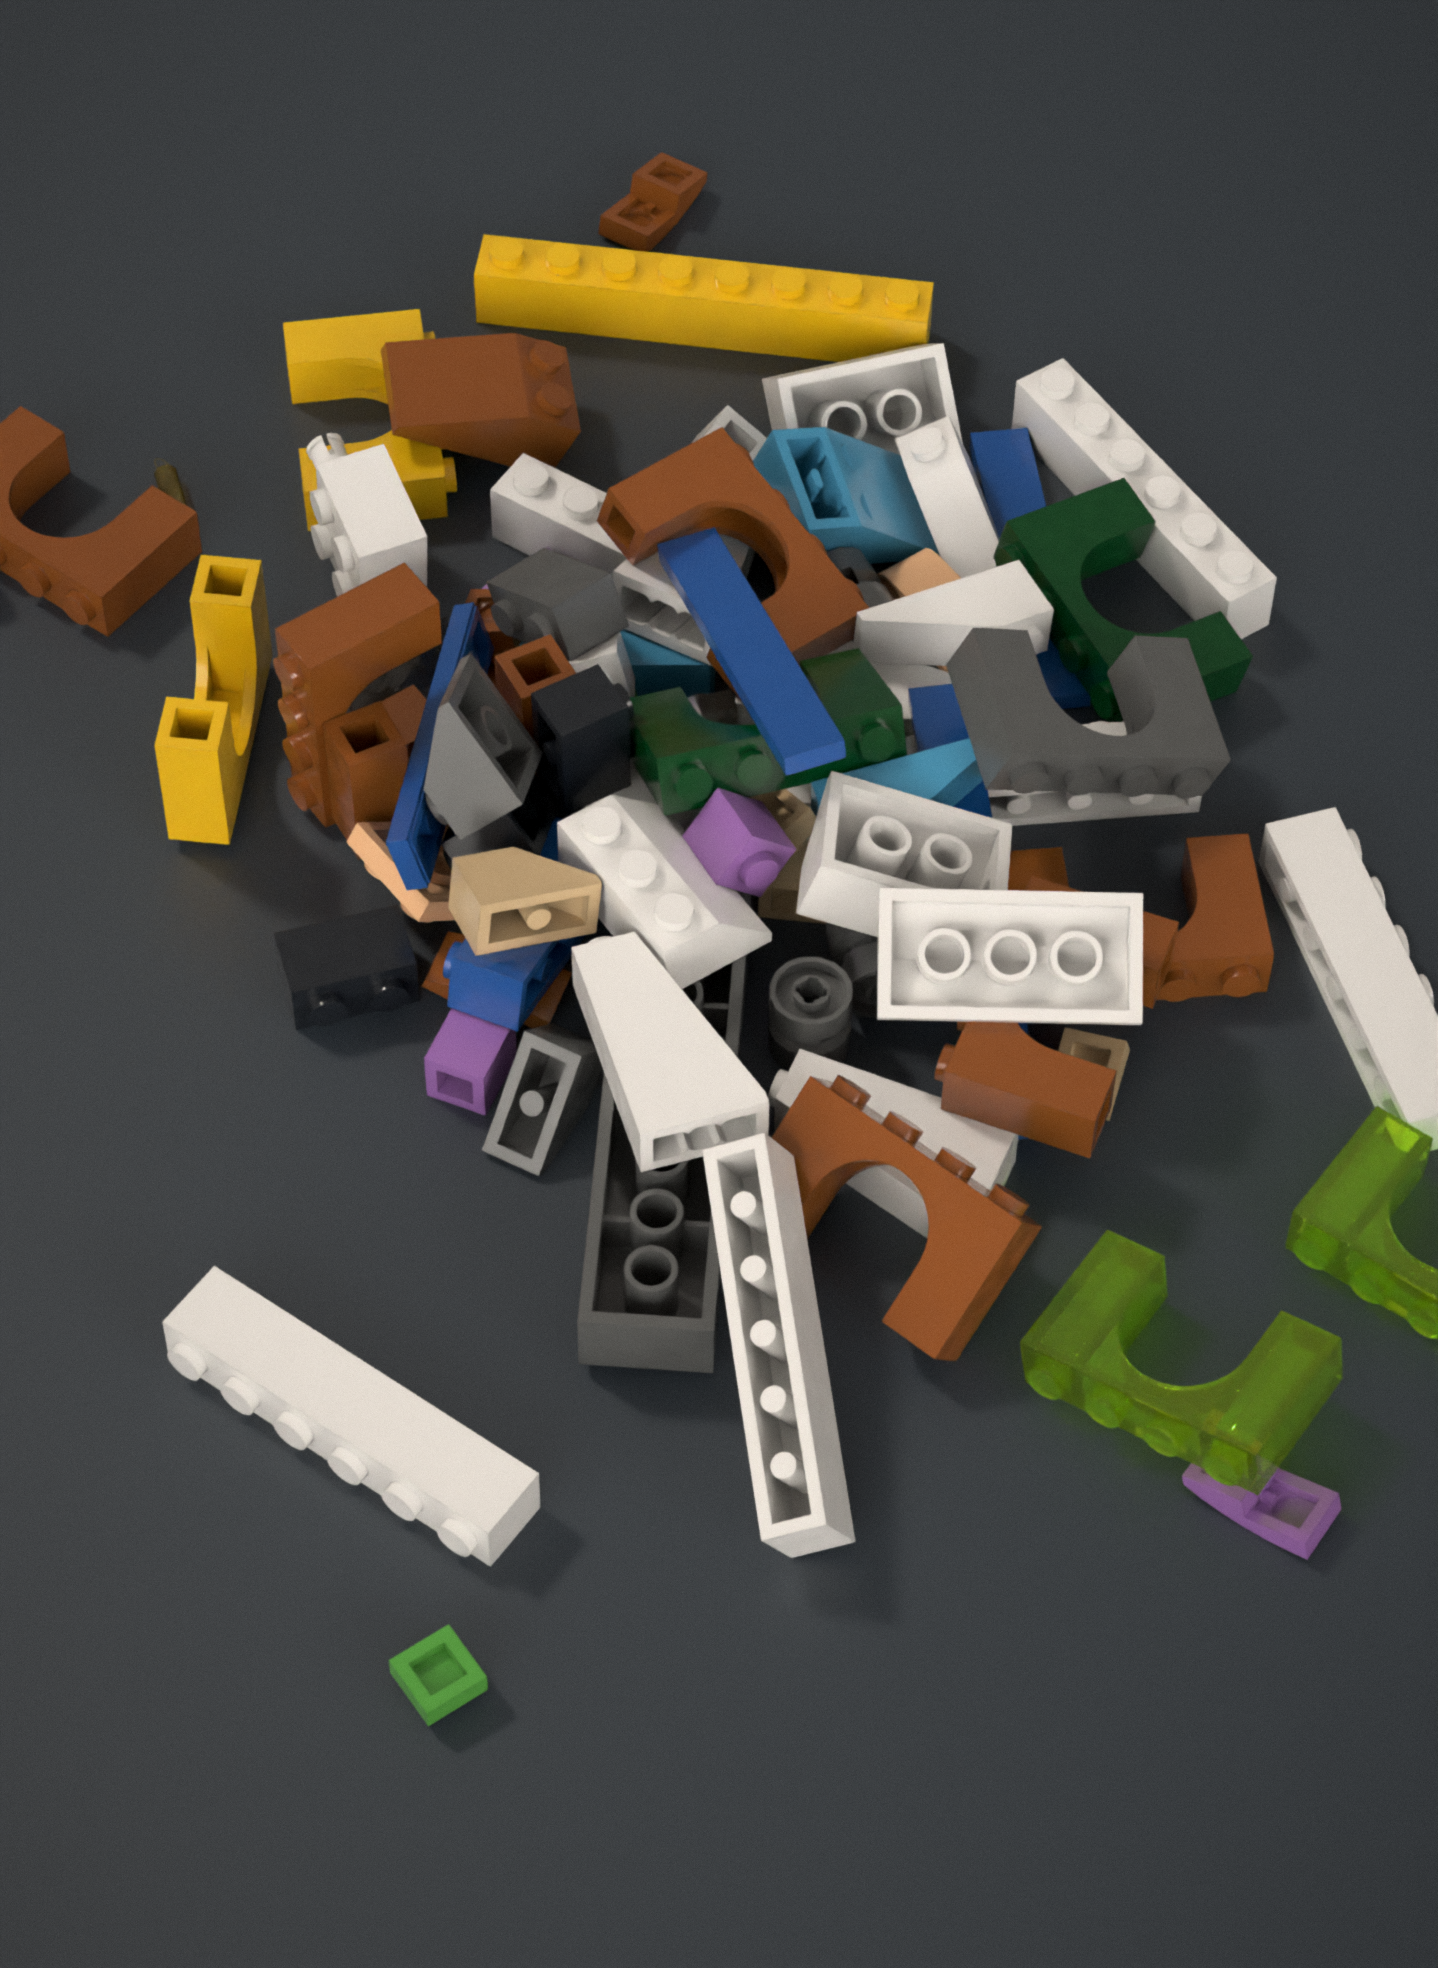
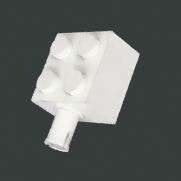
(363, 515)

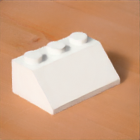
(867, 396)
(893, 839)
(659, 888)

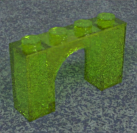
(1347, 1223)
(1230, 1426)

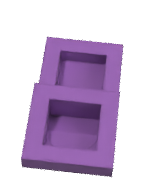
(1286, 1511)

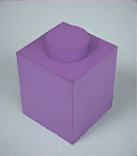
(739, 842)
(469, 1061)

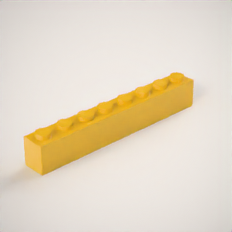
(697, 300)

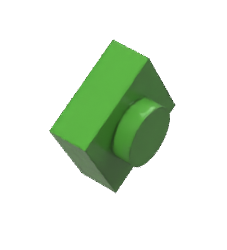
(438, 1675)

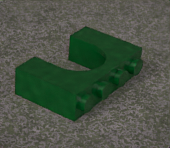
(1086, 537)
(690, 756)

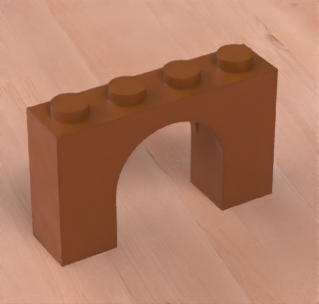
(720, 488)
(96, 575)
(335, 655)
(371, 757)
(1227, 934)
(1030, 1089)
(972, 1231)

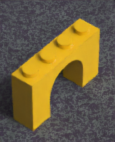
(344, 361)
(209, 739)

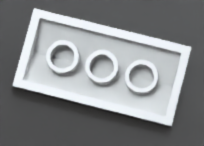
(1010, 956)

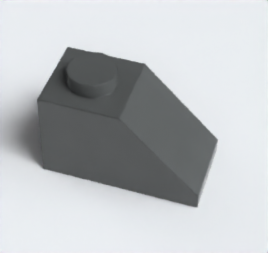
(543, 1097)

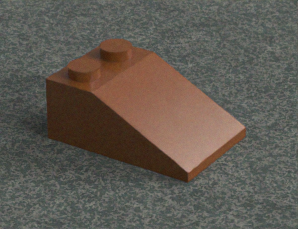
(483, 396)

